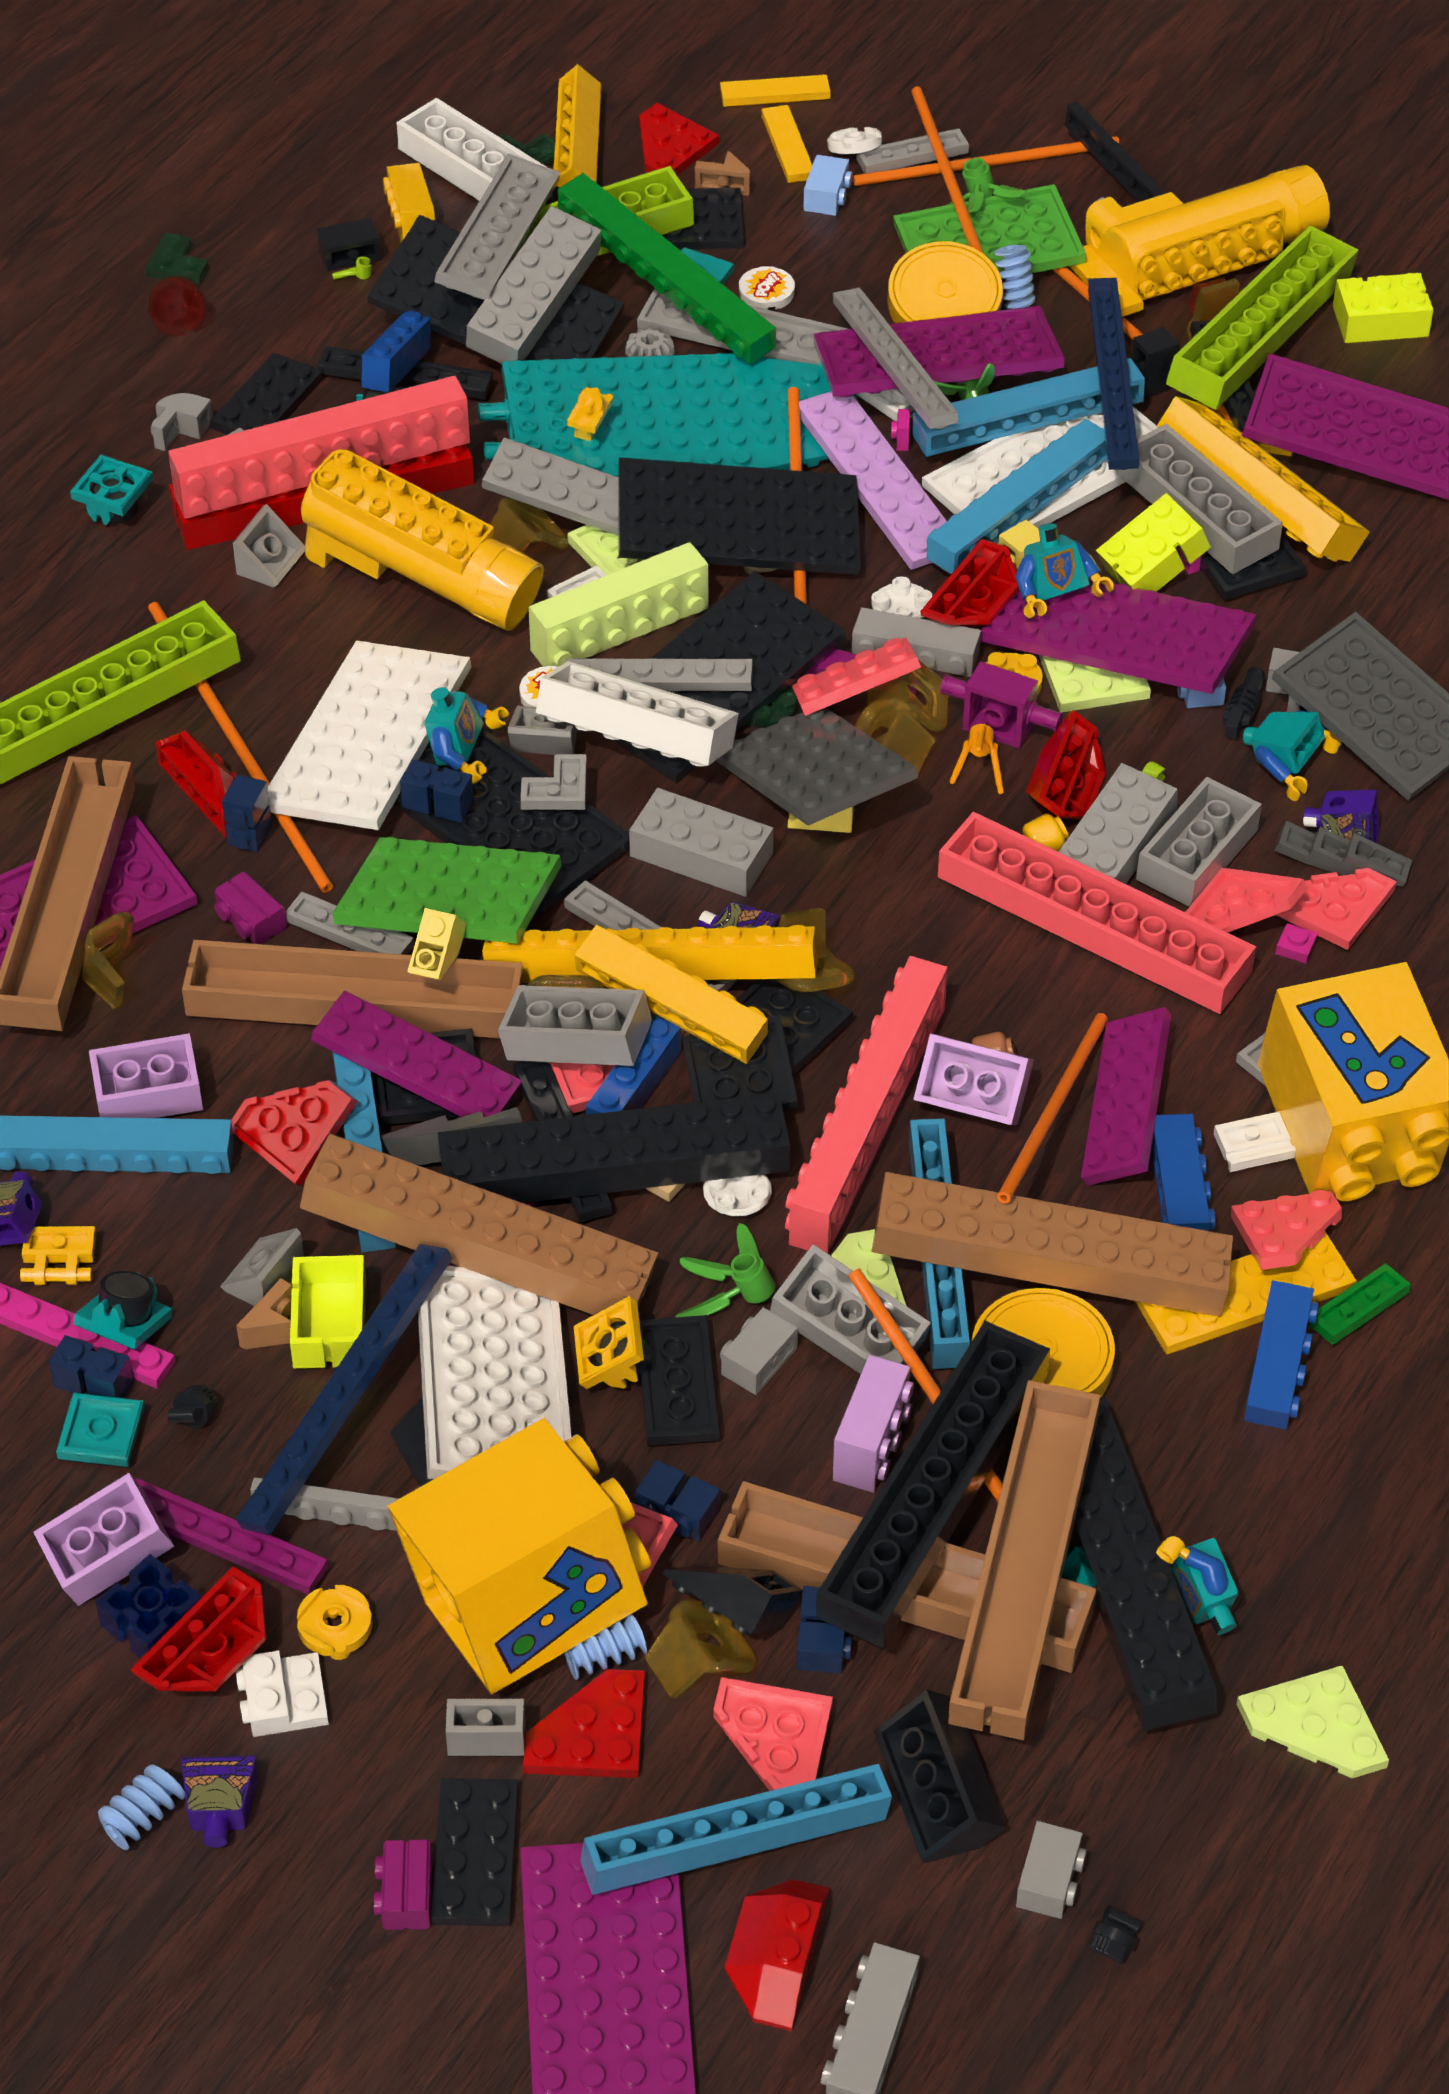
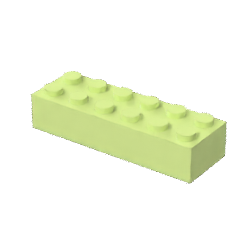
(619, 606)

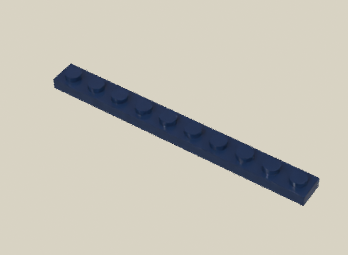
(1113, 374)
(343, 1390)

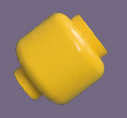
(1047, 831)

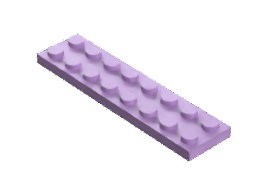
(882, 478)

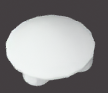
(901, 598)
(738, 1195)

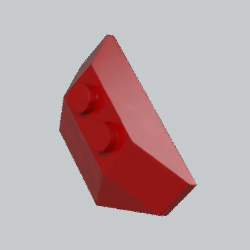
(976, 588)
(1069, 769)
(197, 773)
(209, 1638)
(775, 1949)

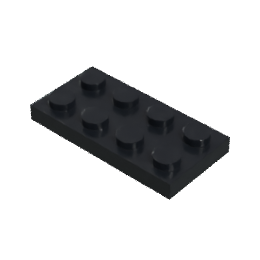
(268, 395)
(679, 1382)
(475, 1852)

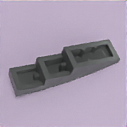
(1339, 854)
(420, 1141)

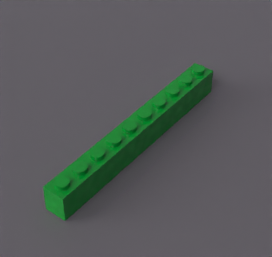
(669, 270)

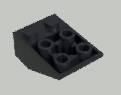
(748, 1597)

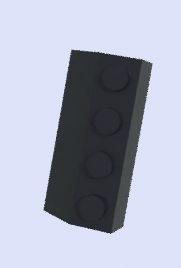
(938, 1779)

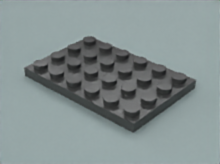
(1374, 703)
(816, 765)

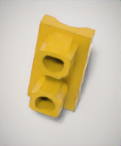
(589, 412)

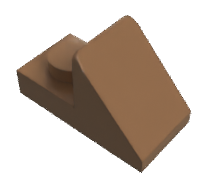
(717, 175)
(267, 1320)

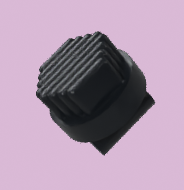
(193, 1406)
(1115, 1935)

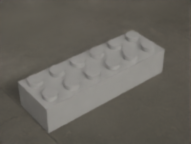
(533, 287)
(1232, 519)

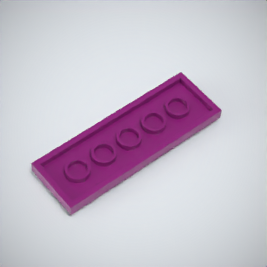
(414, 1058)
(1126, 1096)

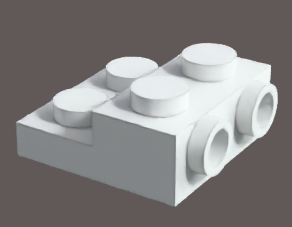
(282, 1693)

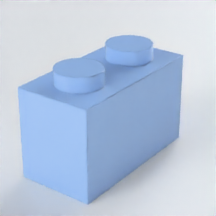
(827, 185)

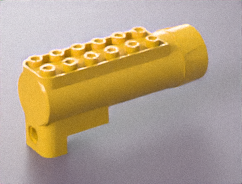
(1175, 244)
(387, 522)

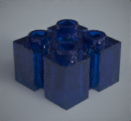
(145, 1606)

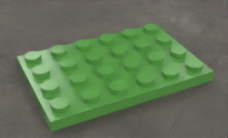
(1031, 220)
(481, 885)

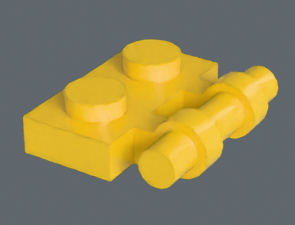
(59, 1245)

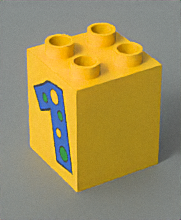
(1358, 1080)
(522, 1552)

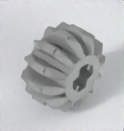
(649, 343)

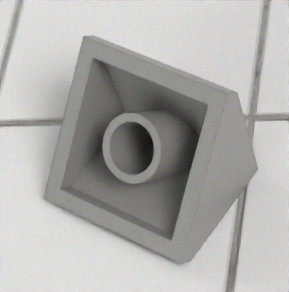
(266, 548)
(536, 734)
(264, 1266)

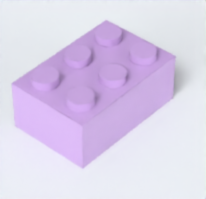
(146, 1078)
(973, 1079)
(872, 1424)
(102, 1539)

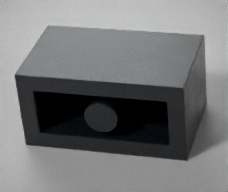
(346, 242)
(1153, 357)

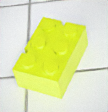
(1382, 308)
(1148, 545)
(326, 1308)

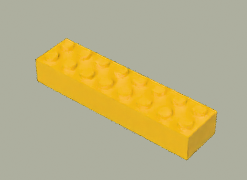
(1283, 493)

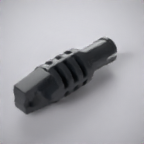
(1243, 703)

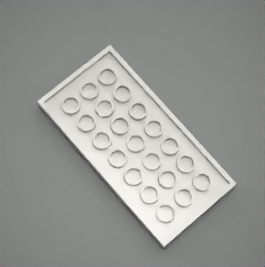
(988, 465)
(363, 735)
(487, 1366)

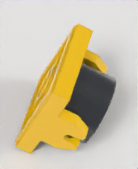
(614, 1344)

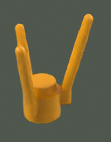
(980, 744)

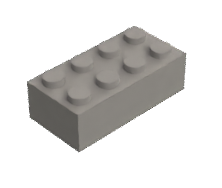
(1121, 823)
(1198, 841)
(701, 842)
(575, 1025)
(836, 1318)

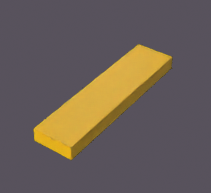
(775, 90)
(787, 143)
(1097, 268)

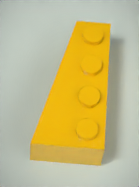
(407, 196)

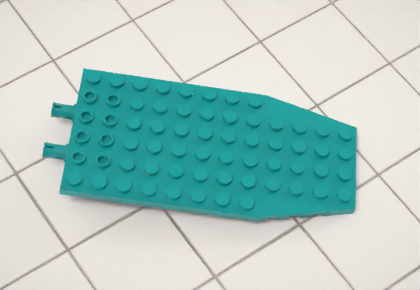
(662, 409)

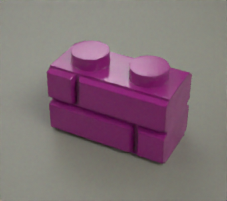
(250, 909)
(405, 1884)

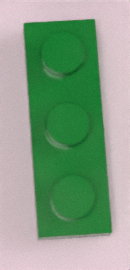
(1360, 1303)

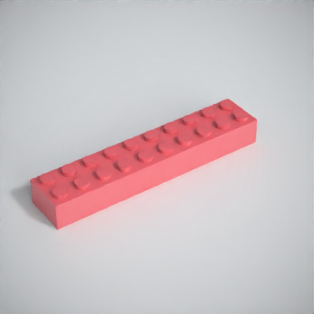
(289, 451)
(1096, 912)
(866, 1105)

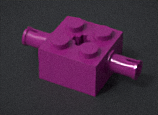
(1001, 701)

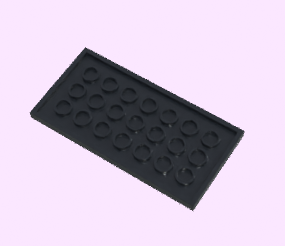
(409, 286)
(739, 515)
(748, 623)
(495, 820)

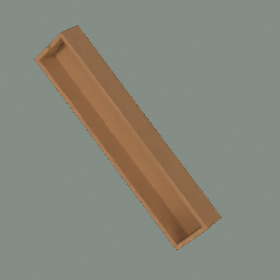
(64, 893)
(304, 984)
(476, 1227)
(1053, 1244)
(807, 1538)
(1024, 1561)

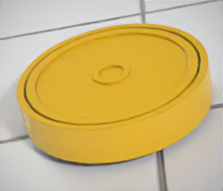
(943, 282)
(1072, 1329)

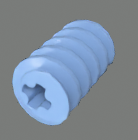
(1016, 276)
(612, 1641)
(138, 1803)

